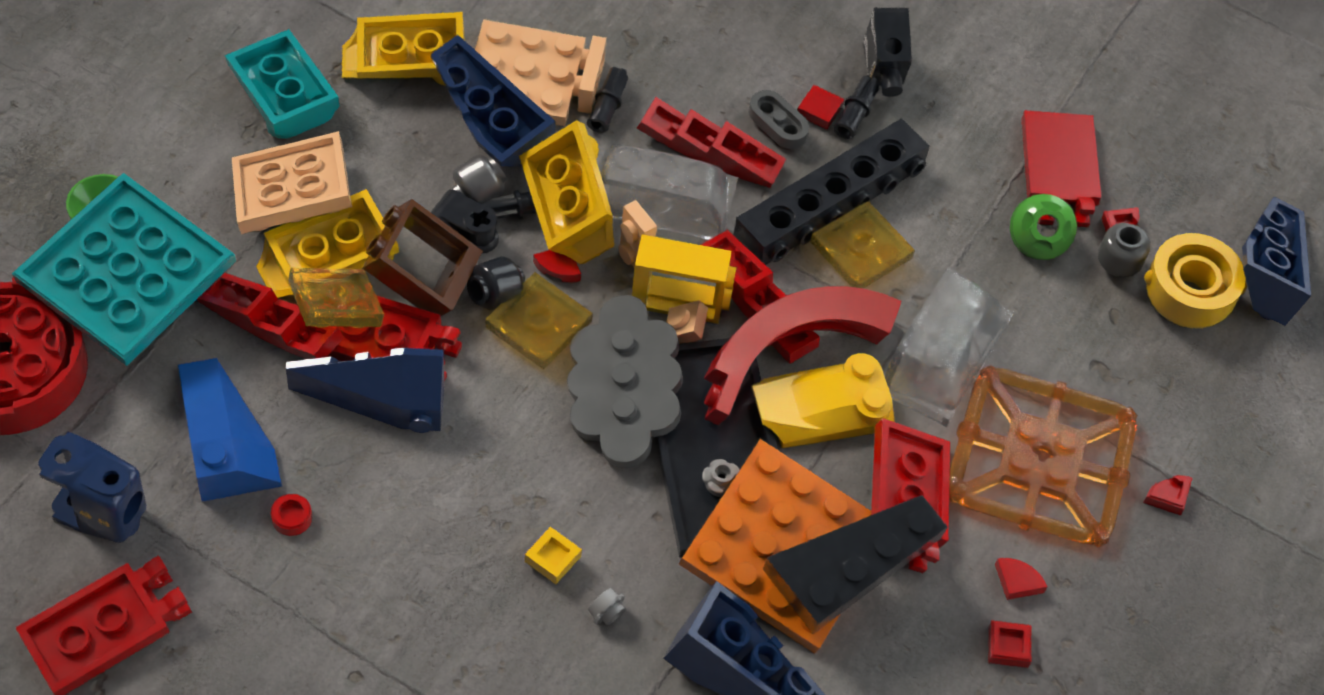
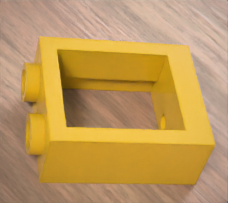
(685, 261)

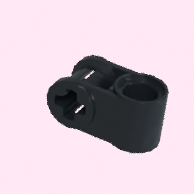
(468, 219)

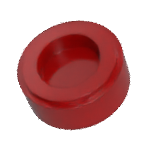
(291, 514)

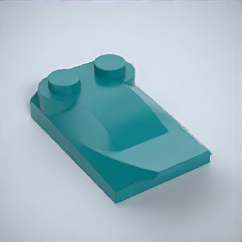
(284, 84)

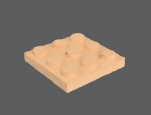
(536, 62)
(290, 183)

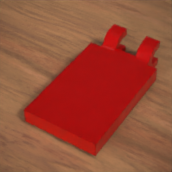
(1062, 161)
(401, 328)
(909, 466)
(102, 625)

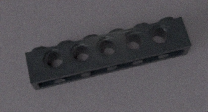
(831, 192)

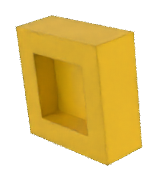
(553, 555)

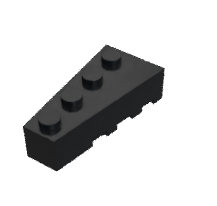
(847, 563)

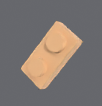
(592, 63)
(634, 224)

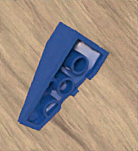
(225, 438)

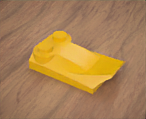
(399, 45)
(570, 193)
(321, 242)
(825, 402)

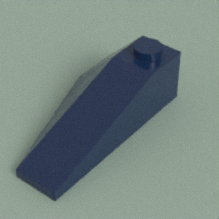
(493, 108)
(1277, 262)
(392, 389)
(731, 653)

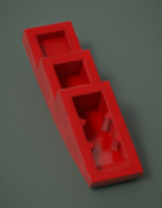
(705, 141)
(755, 290)
(268, 318)

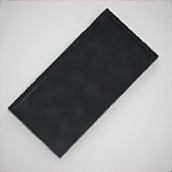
(699, 442)

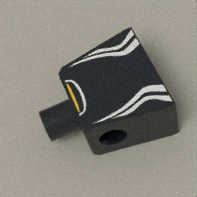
(888, 48)

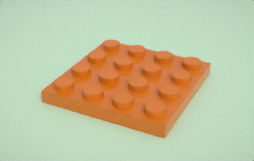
(762, 514)

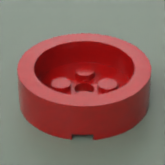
(44, 362)

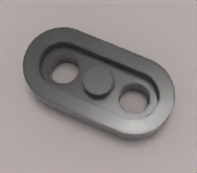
(783, 123)

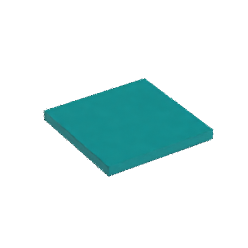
(124, 268)

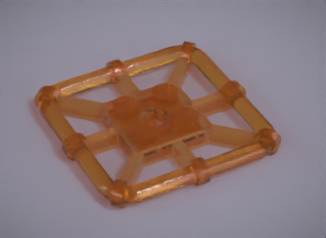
(1055, 476)

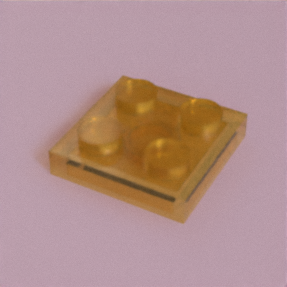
(862, 246)
(335, 297)
(539, 320)

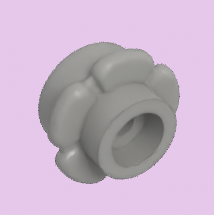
(710, 476)
(607, 607)

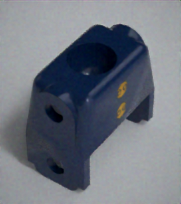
(101, 487)

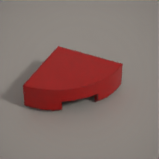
(1113, 217)
(557, 266)
(1170, 494)
(1019, 578)

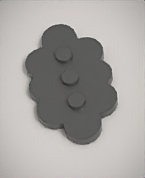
(625, 381)

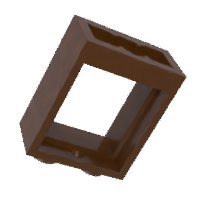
(459, 251)

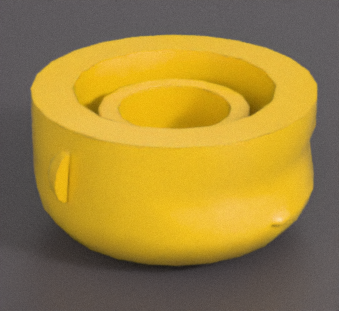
(1201, 262)

